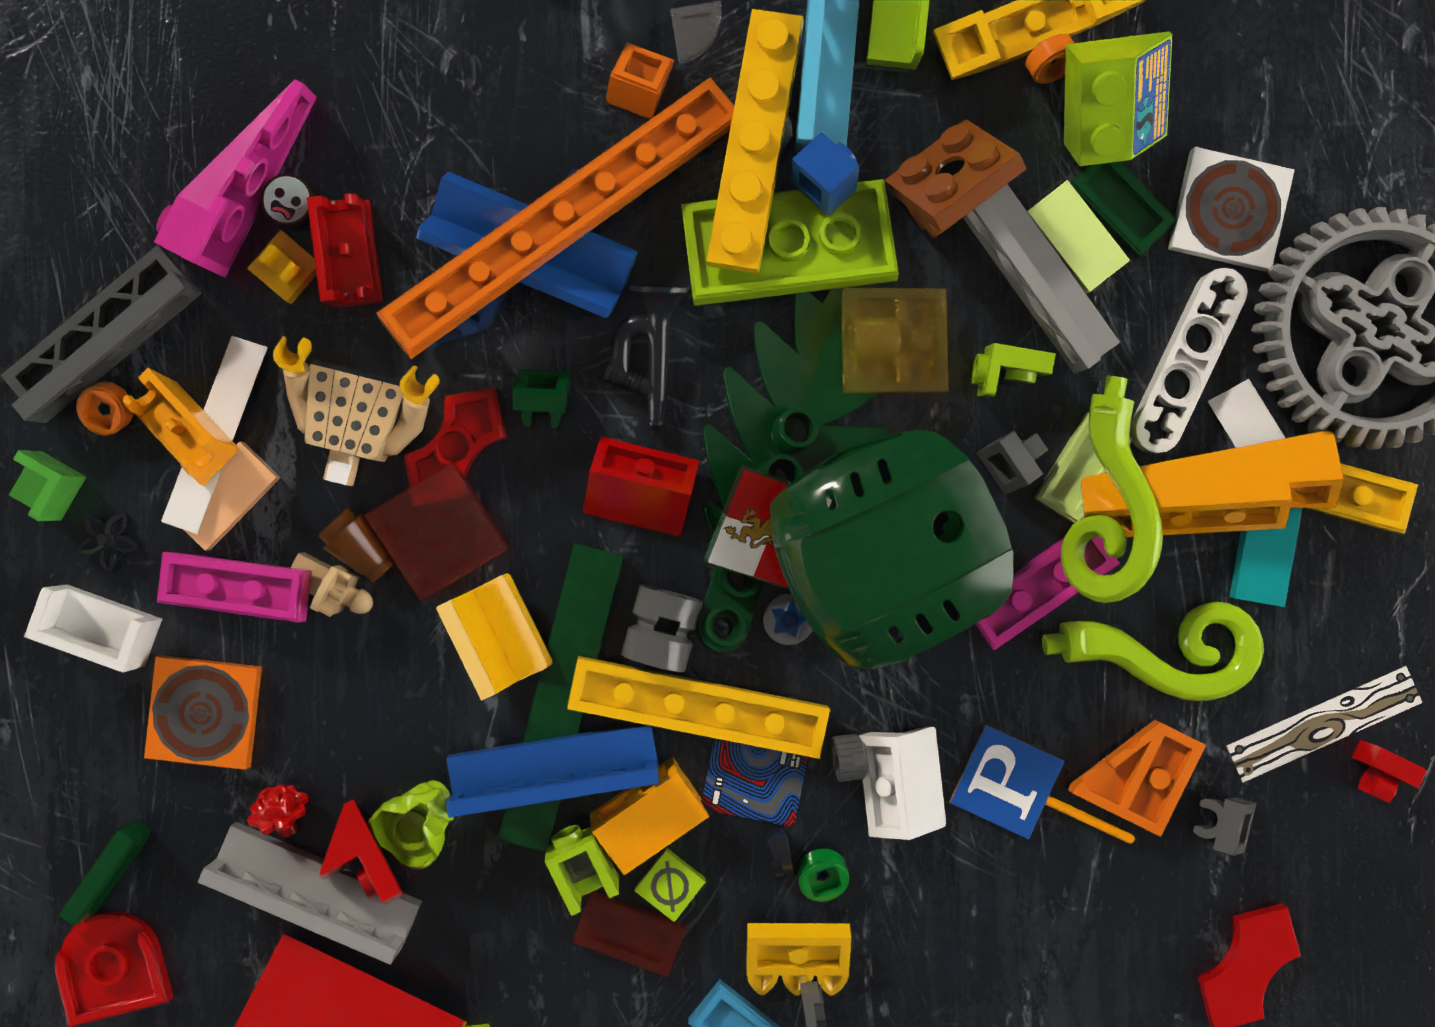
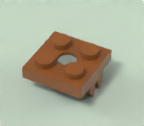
(943, 199)

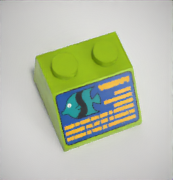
(1116, 97)

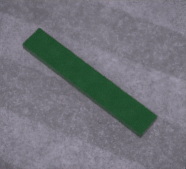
(575, 633)

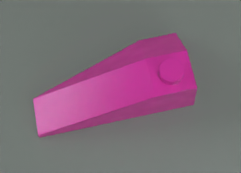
(225, 198)

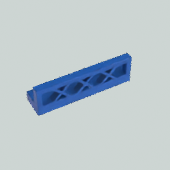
(552, 769)

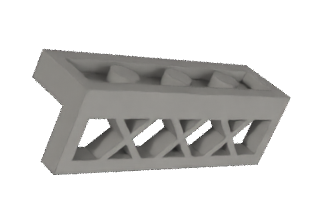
(1041, 279)
(289, 886)

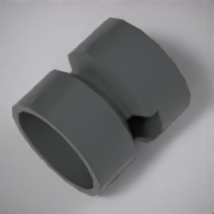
(656, 645)

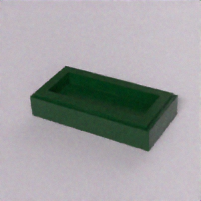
(1123, 205)
(105, 872)

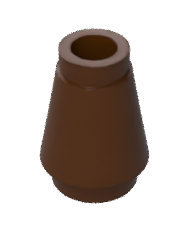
(356, 545)

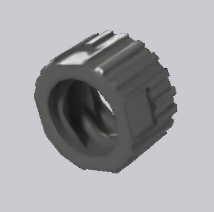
(848, 757)

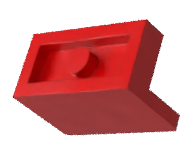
(640, 486)

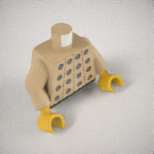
(352, 409)

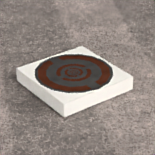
(1230, 209)

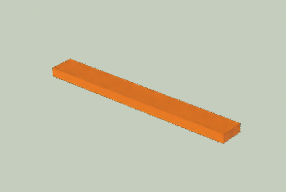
(557, 219)

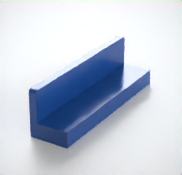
(585, 274)

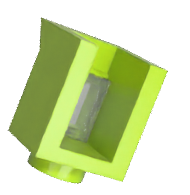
(579, 866)

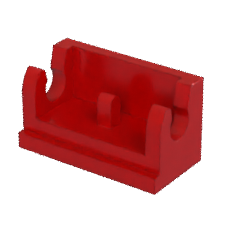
(345, 251)

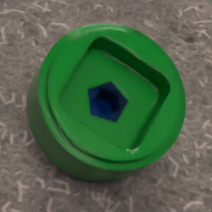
(822, 875)

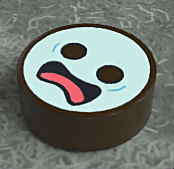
(286, 200)

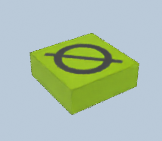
(670, 884)

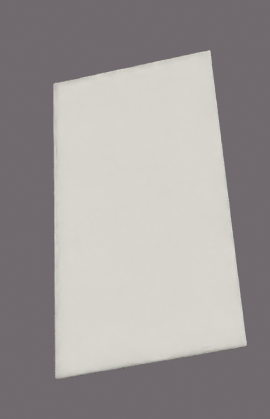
(1245, 416)

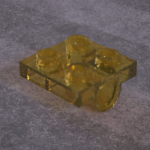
(894, 340)

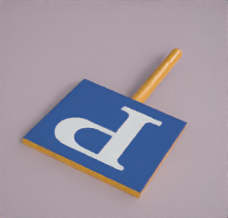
(1012, 783)

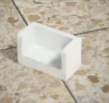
(93, 627)

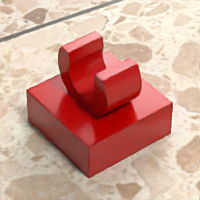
(1385, 771)

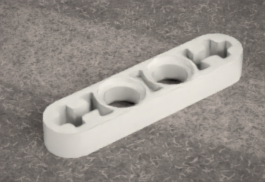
(1193, 364)

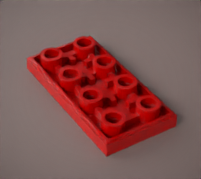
(318, 990)

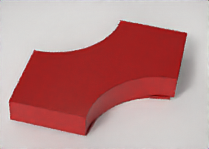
(468, 426)
(1259, 947)

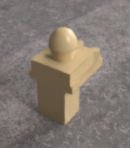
(333, 587)

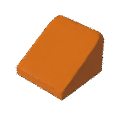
(638, 80)

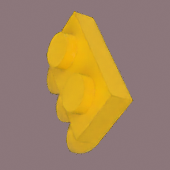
(798, 955)

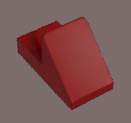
(354, 843)

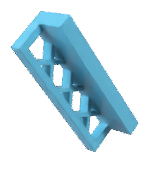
(826, 71)

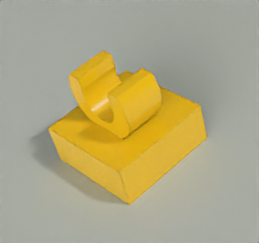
(284, 267)

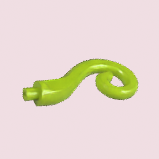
(1109, 435)
(1101, 642)

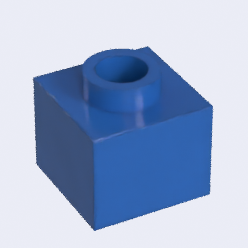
(825, 173)

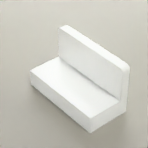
(903, 784)

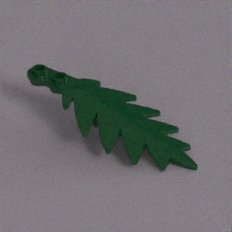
(779, 435)

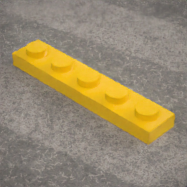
(755, 141)
(698, 707)

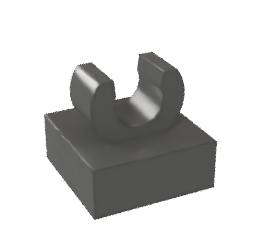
(1012, 460)
(1232, 825)

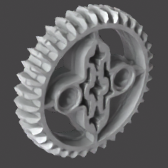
(1351, 329)

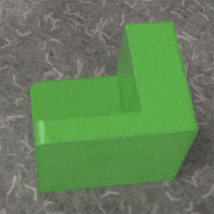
(45, 485)

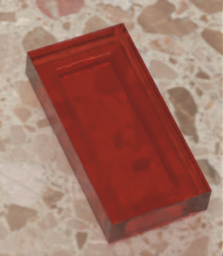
(629, 933)

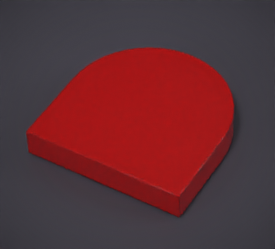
(110, 968)

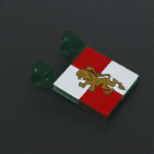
(743, 532)

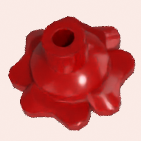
(278, 809)

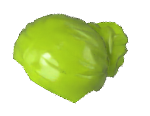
(413, 824)

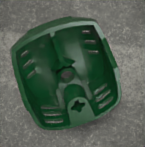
(877, 553)

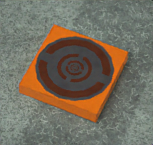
(203, 712)

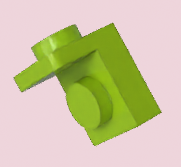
(1020, 365)

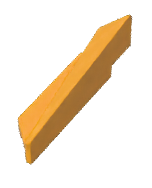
(1231, 487)

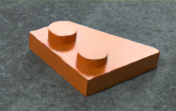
(1143, 776)

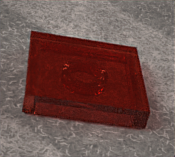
(437, 531)

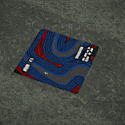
(754, 782)

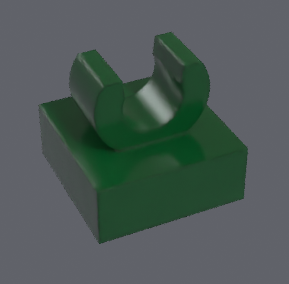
(541, 393)

